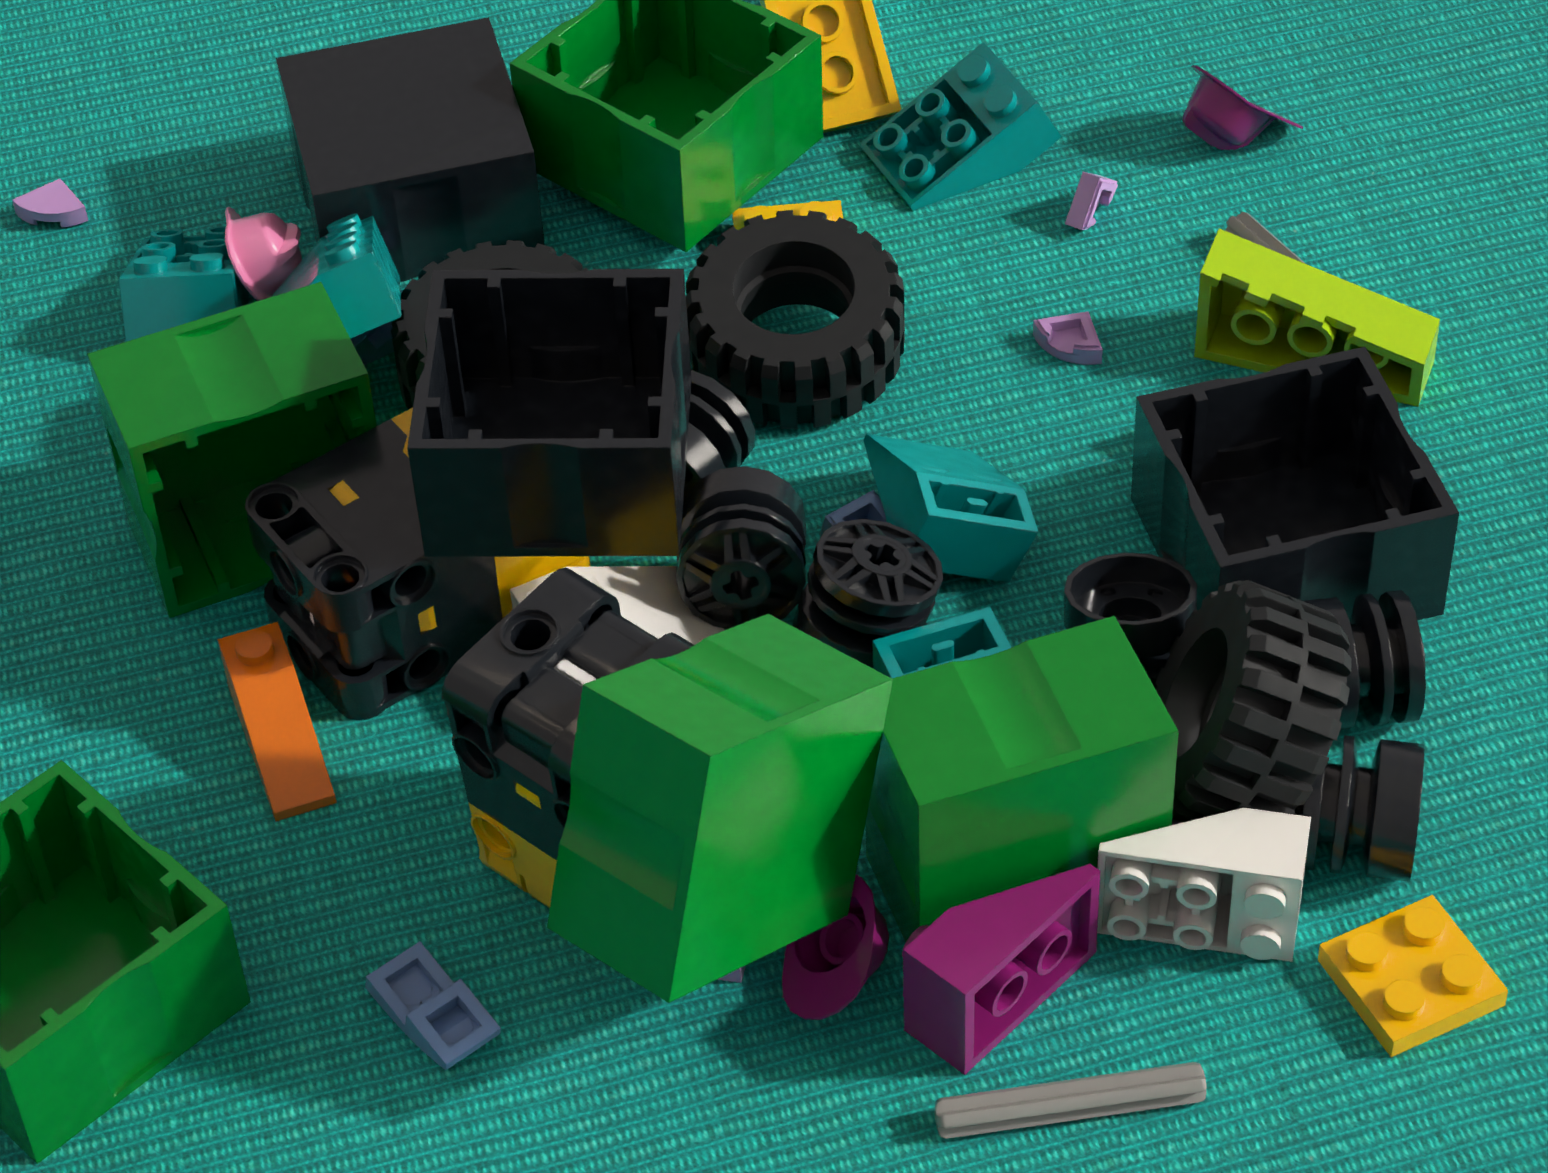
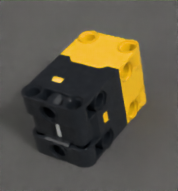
(353, 579)
(518, 712)

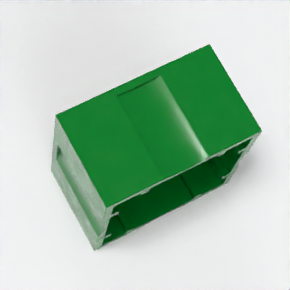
(671, 108)
(212, 416)
(1015, 769)
(717, 804)
(103, 960)

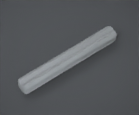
(1070, 1100)

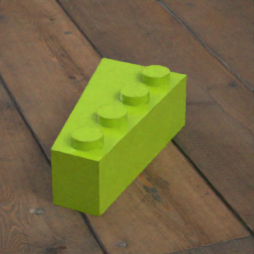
(1276, 311)

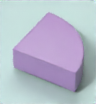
(1091, 192)
(51, 204)
(1069, 338)

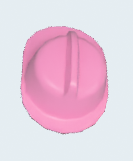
(261, 250)

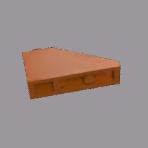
(276, 721)

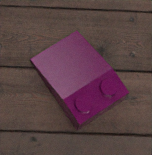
(996, 962)

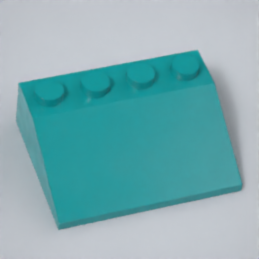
(354, 272)

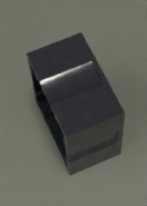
(417, 138)
(552, 414)
(1294, 485)

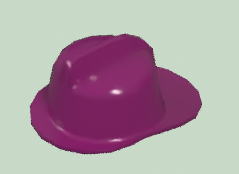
(1223, 115)
(833, 963)

